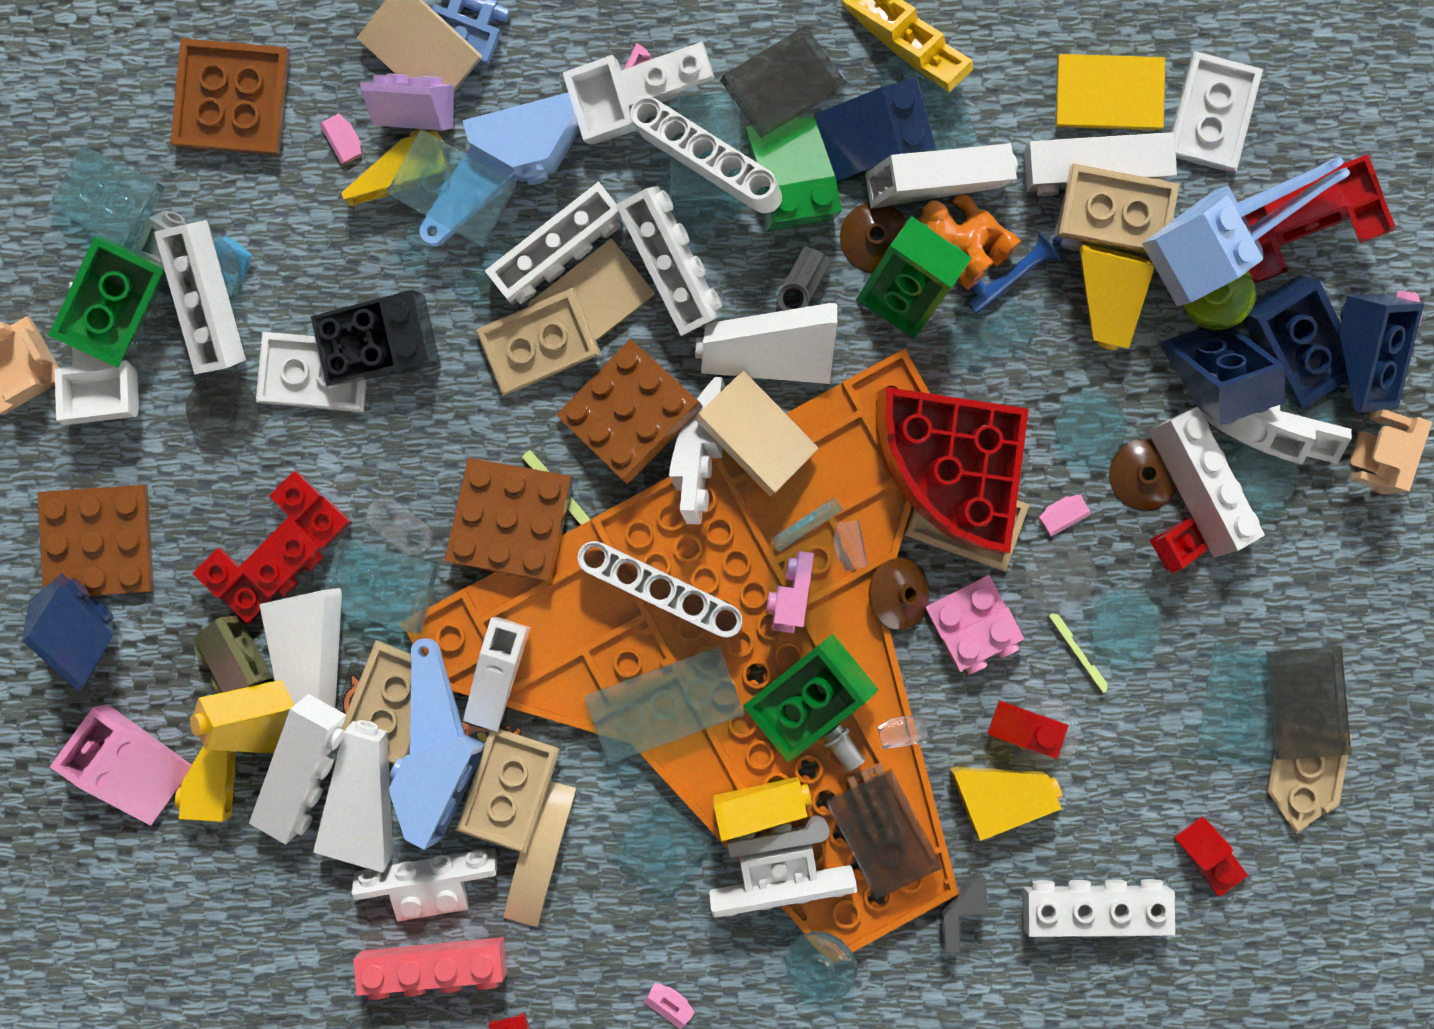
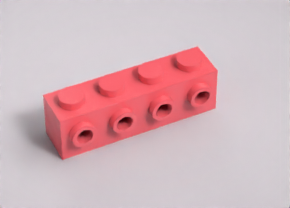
(430, 967)

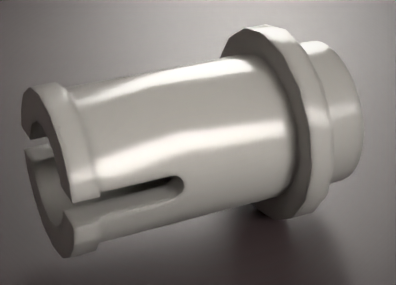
(843, 748)

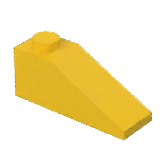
(378, 178)
(208, 787)

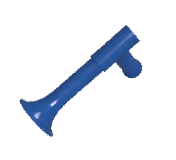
(986, 294)

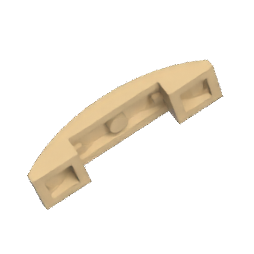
(536, 866)

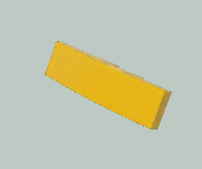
(912, 39)

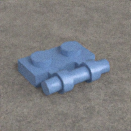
(476, 32)

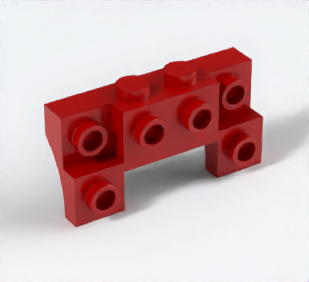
(1353, 198)
(282, 557)

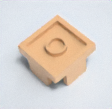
(24, 364)
(1392, 454)

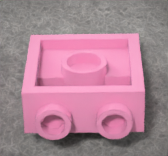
(788, 603)
(975, 625)

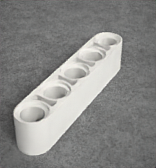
(713, 168)
(646, 576)

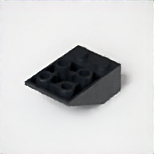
(375, 338)

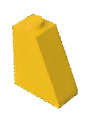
(1114, 292)
(242, 718)
(1004, 797)
(760, 807)

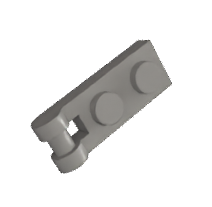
(780, 837)

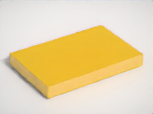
(1110, 92)

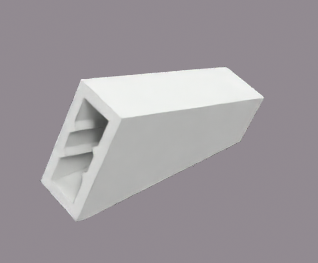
(940, 174)
(772, 345)
(305, 643)
(358, 803)

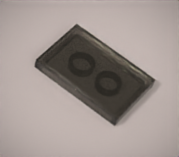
(783, 81)
(1308, 702)
(884, 833)

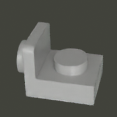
(147, 242)

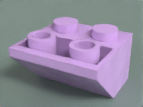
(409, 101)

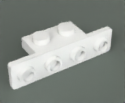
(780, 880)
(426, 885)

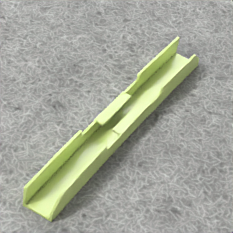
(573, 507)
(1066, 634)

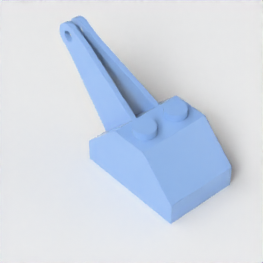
(519, 144)
(1214, 239)
(441, 758)

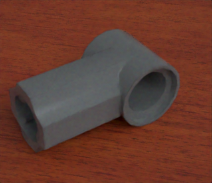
(804, 276)

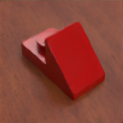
(1179, 545)
(1027, 729)
(1211, 856)

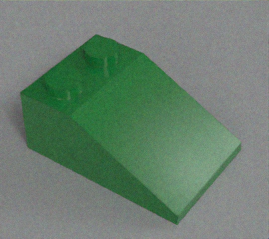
(802, 172)
(913, 277)
(108, 301)
(811, 698)

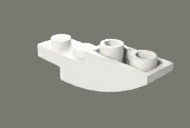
(1289, 435)
(693, 461)

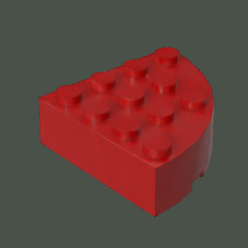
(956, 462)

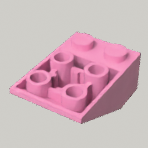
(121, 764)

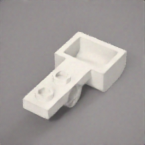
(605, 93)
(95, 390)

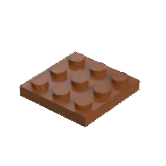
(230, 96)
(629, 411)
(509, 519)
(97, 538)

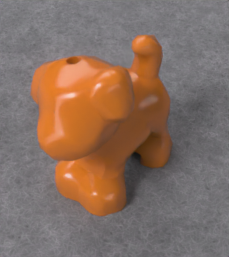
(972, 236)

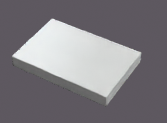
(1215, 111)
(294, 376)

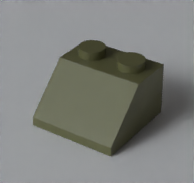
(231, 655)

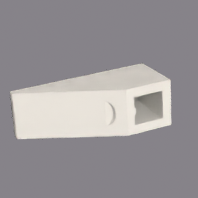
(495, 672)

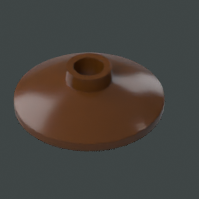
(856, 239)
(1127, 477)
(888, 593)

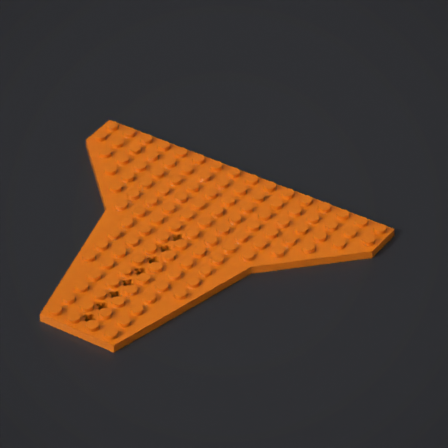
(600, 635)

